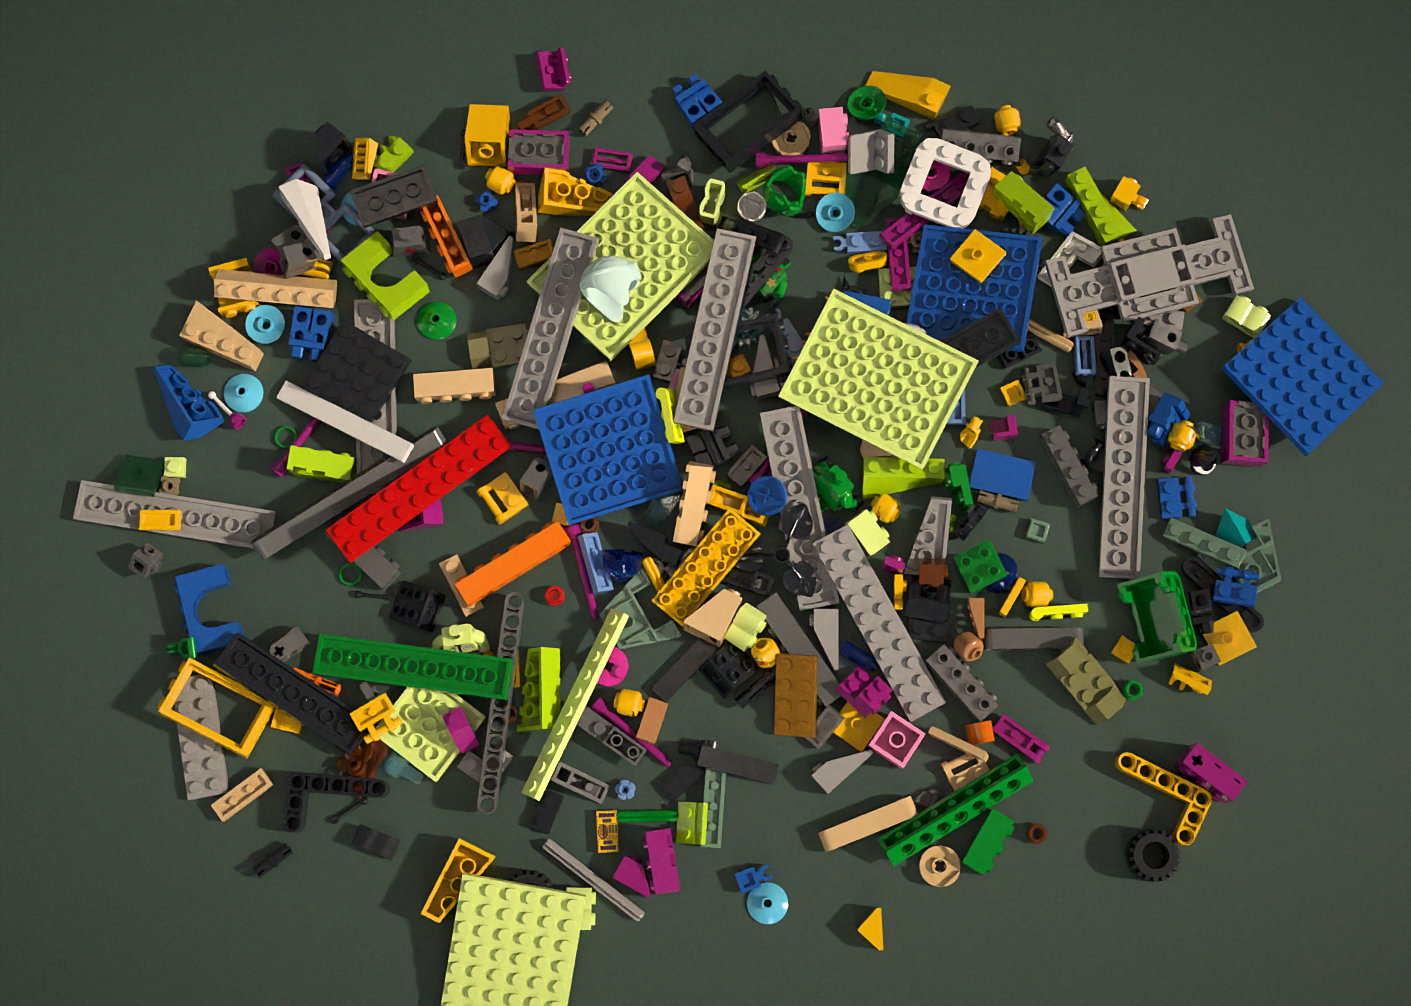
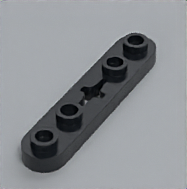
(771, 262)
(1205, 578)

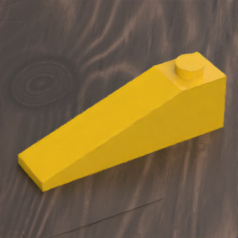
(916, 93)
(568, 195)

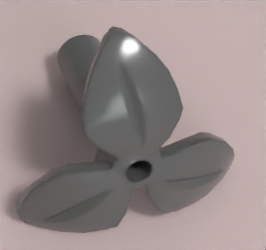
(684, 166)

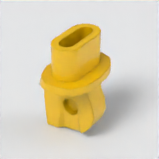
(971, 432)

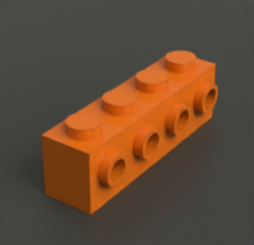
(448, 240)

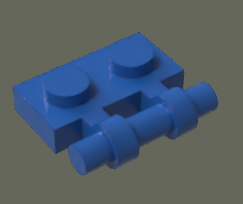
(1170, 499)
(1236, 593)

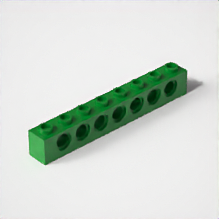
(955, 810)

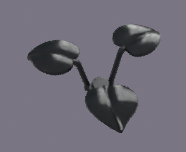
(801, 577)

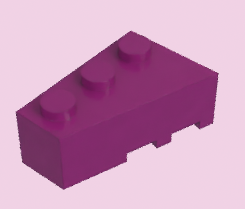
(661, 861)

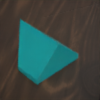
(1235, 529)

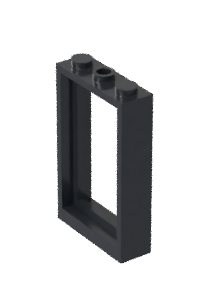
(730, 162)
(781, 344)

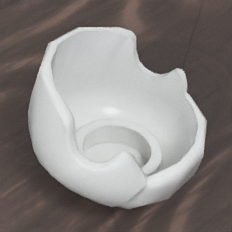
(751, 206)

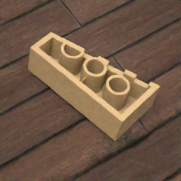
(213, 334)

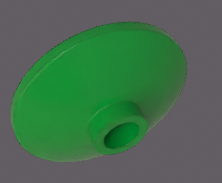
(866, 96)
(440, 329)

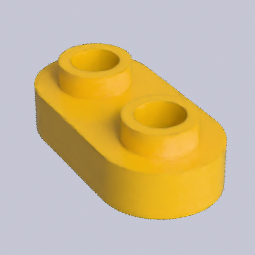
(866, 261)

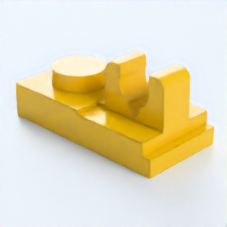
(1195, 681)

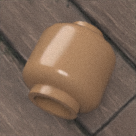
(968, 646)

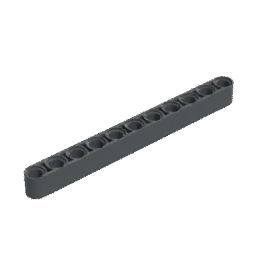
(345, 495)
(504, 713)

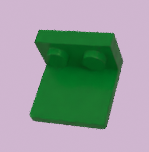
(980, 566)

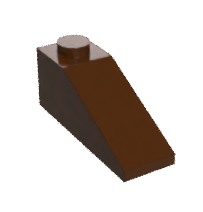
(683, 200)

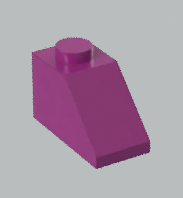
(461, 730)
(633, 875)

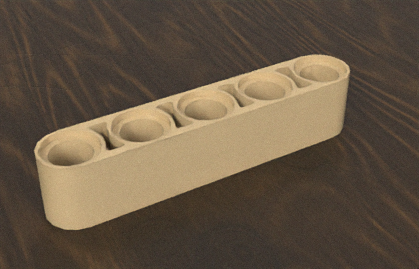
(868, 824)

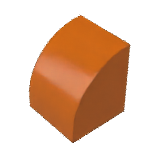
(979, 733)

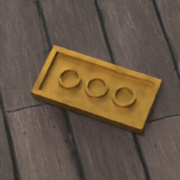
(796, 695)

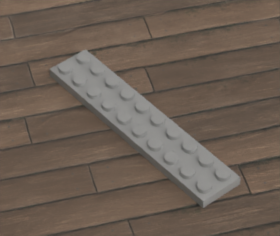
(371, 320)
(550, 327)
(714, 329)
(792, 465)
(1123, 477)
(199, 518)
(879, 623)

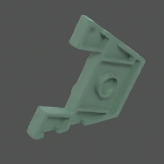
(1260, 560)
(638, 628)

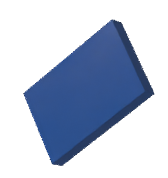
(1002, 474)

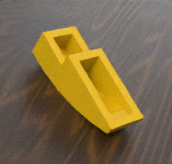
(725, 499)

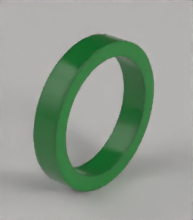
(277, 433)
(354, 583)

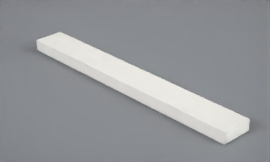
(345, 421)

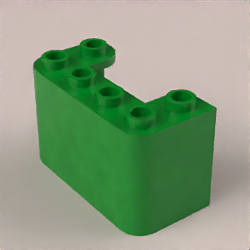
(1160, 616)

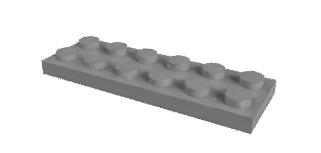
(201, 758)

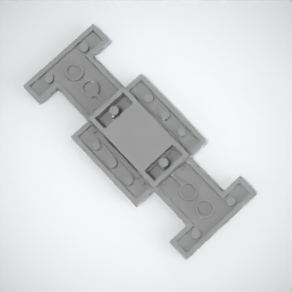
(1147, 267)

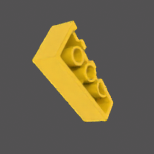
(445, 894)

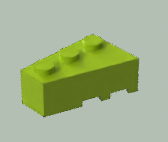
(1023, 202)

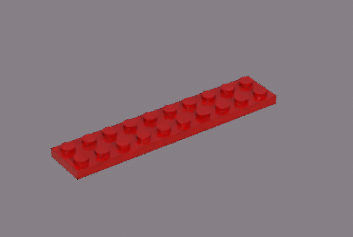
(418, 489)

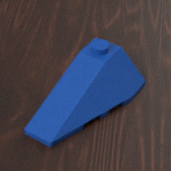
(187, 408)

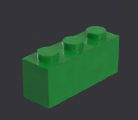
(988, 842)

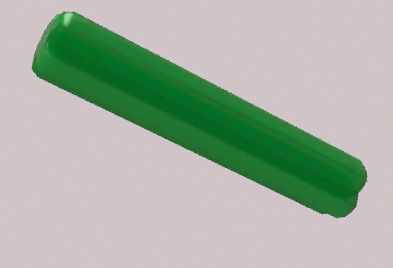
(647, 816)

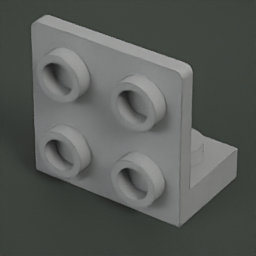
(871, 152)

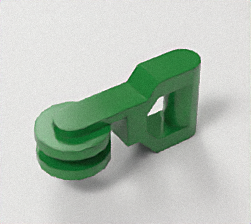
(181, 647)

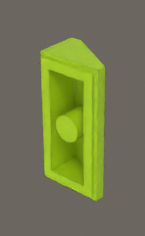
(756, 179)

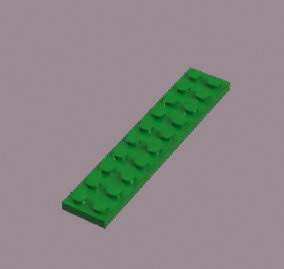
(413, 666)

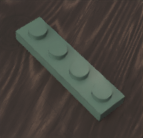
(1204, 543)
(714, 795)

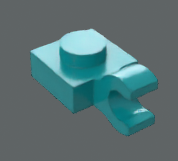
(879, 120)

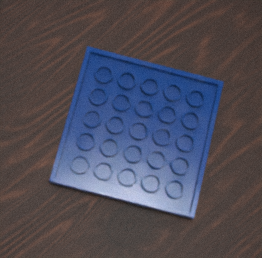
(950, 299)
(1302, 376)
(608, 449)

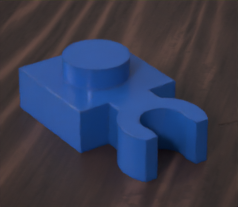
(749, 878)

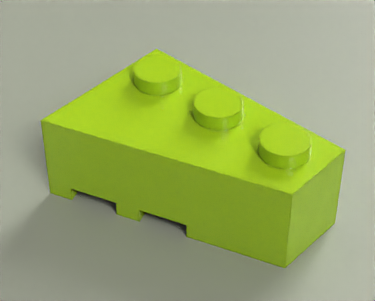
(321, 464)

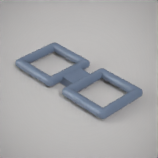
(329, 214)

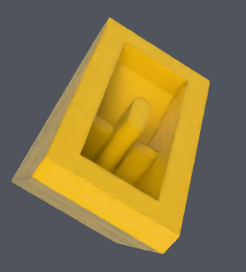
(872, 929)

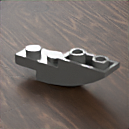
(611, 736)

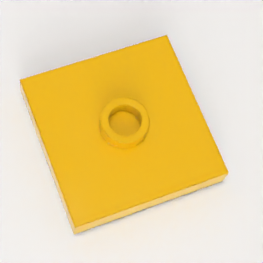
(978, 256)
(1230, 638)
(857, 729)

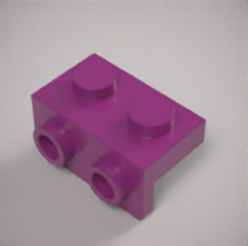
(553, 70)

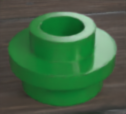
(1137, 685)

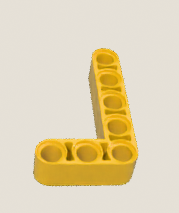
(642, 351)
(1171, 789)

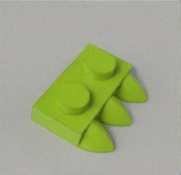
(392, 156)

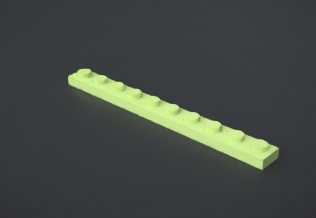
(575, 704)

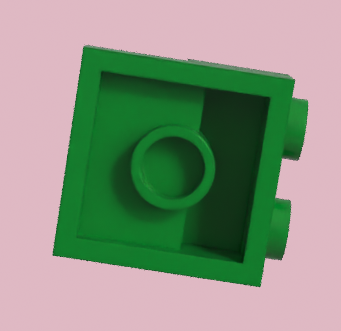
(957, 481)

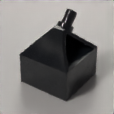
(482, 239)

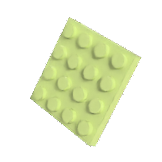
(423, 734)

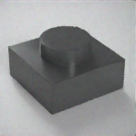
(369, 691)

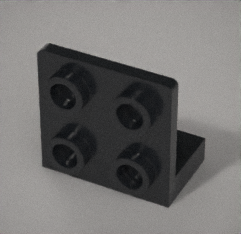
(1145, 352)
(417, 606)
(728, 669)

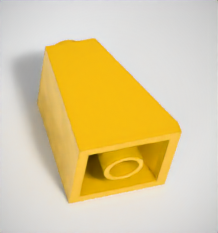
(487, 135)

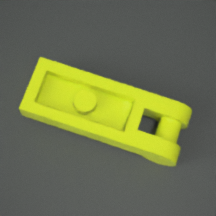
(669, 404)
(1058, 612)

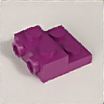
(864, 692)

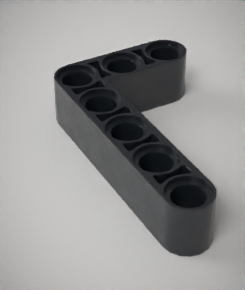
(328, 787)

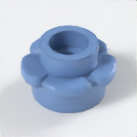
(630, 789)

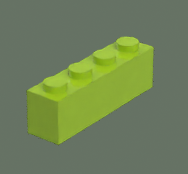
(1102, 217)
(895, 475)
(541, 690)

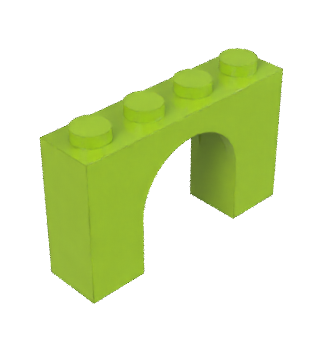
(392, 299)

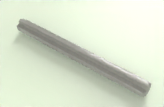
(593, 880)

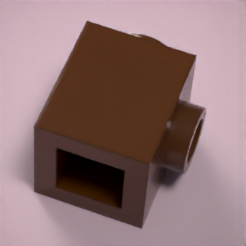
(932, 571)

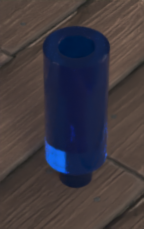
(338, 171)
(858, 656)

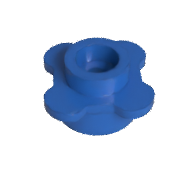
(589, 171)
(485, 206)

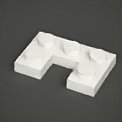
(1075, 248)

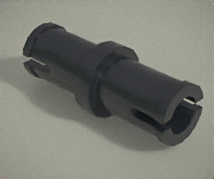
(272, 860)

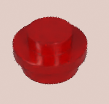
(554, 595)

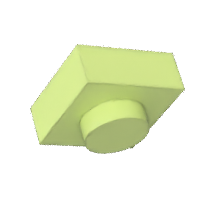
(175, 467)

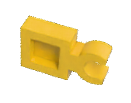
(899, 587)

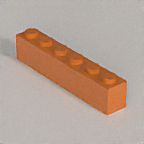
(512, 564)

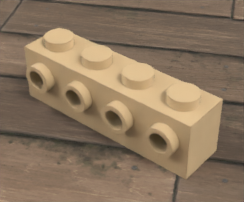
(454, 385)

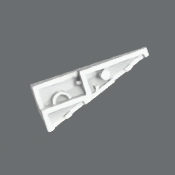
(305, 204)

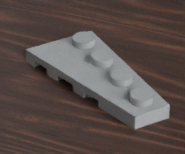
(932, 535)

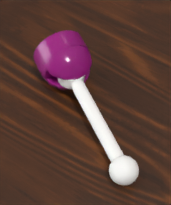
(236, 419)

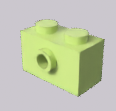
(867, 532)

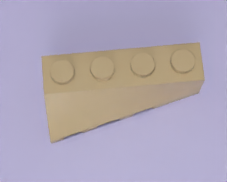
(693, 503)

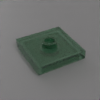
(139, 475)

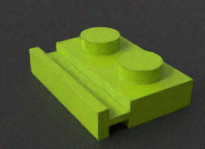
(691, 823)

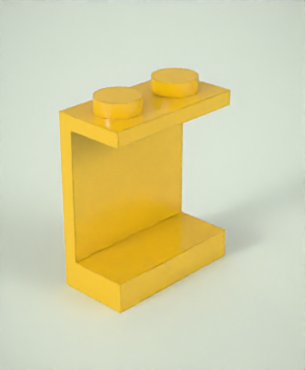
(228, 306)

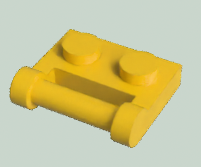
(825, 172)
(507, 493)

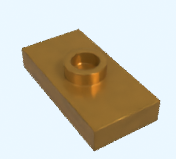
(533, 254)

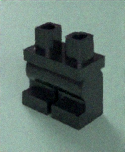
(711, 443)
(1201, 609)

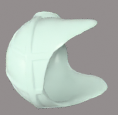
(608, 284)

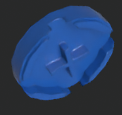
(767, 495)

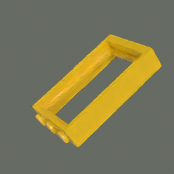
(256, 727)

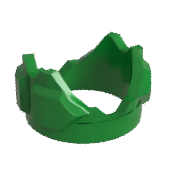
(779, 202)

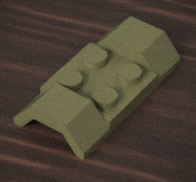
(497, 346)
(1087, 682)

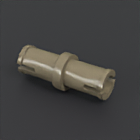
(595, 118)
(998, 501)

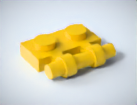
(371, 713)

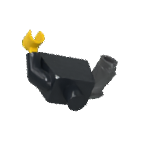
(1054, 152)

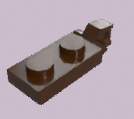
(545, 114)

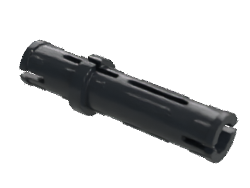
(757, 688)

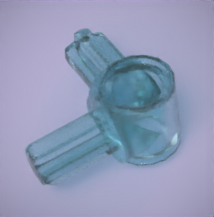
(398, 766)

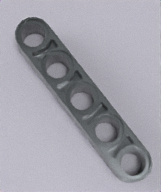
(1030, 638)

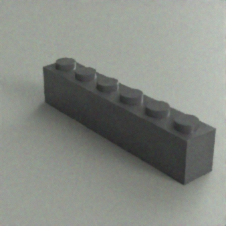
(794, 641)

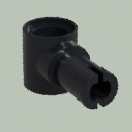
(693, 748)

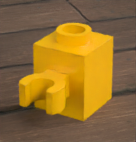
(1126, 194)

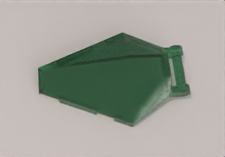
(876, 190)

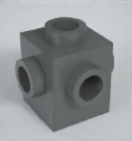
(145, 560)

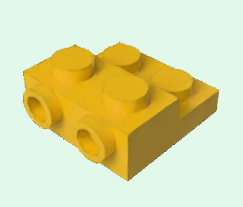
(989, 201)

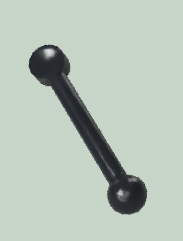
(461, 165)
(415, 258)
(392, 597)
(335, 819)

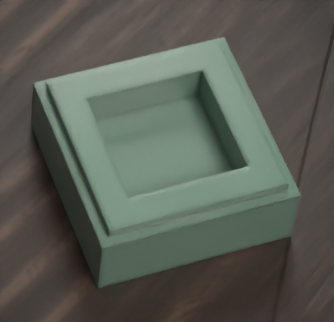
(1037, 530)

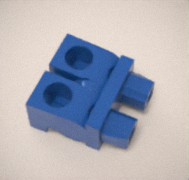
(695, 98)
(1064, 208)
(1167, 412)

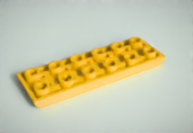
(706, 566)

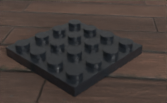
(356, 372)

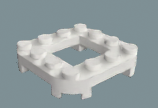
(953, 156)

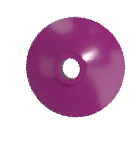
(265, 260)

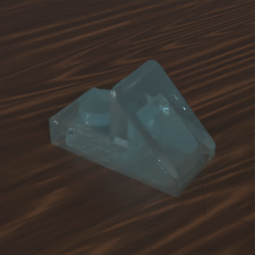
(1207, 435)
(660, 509)

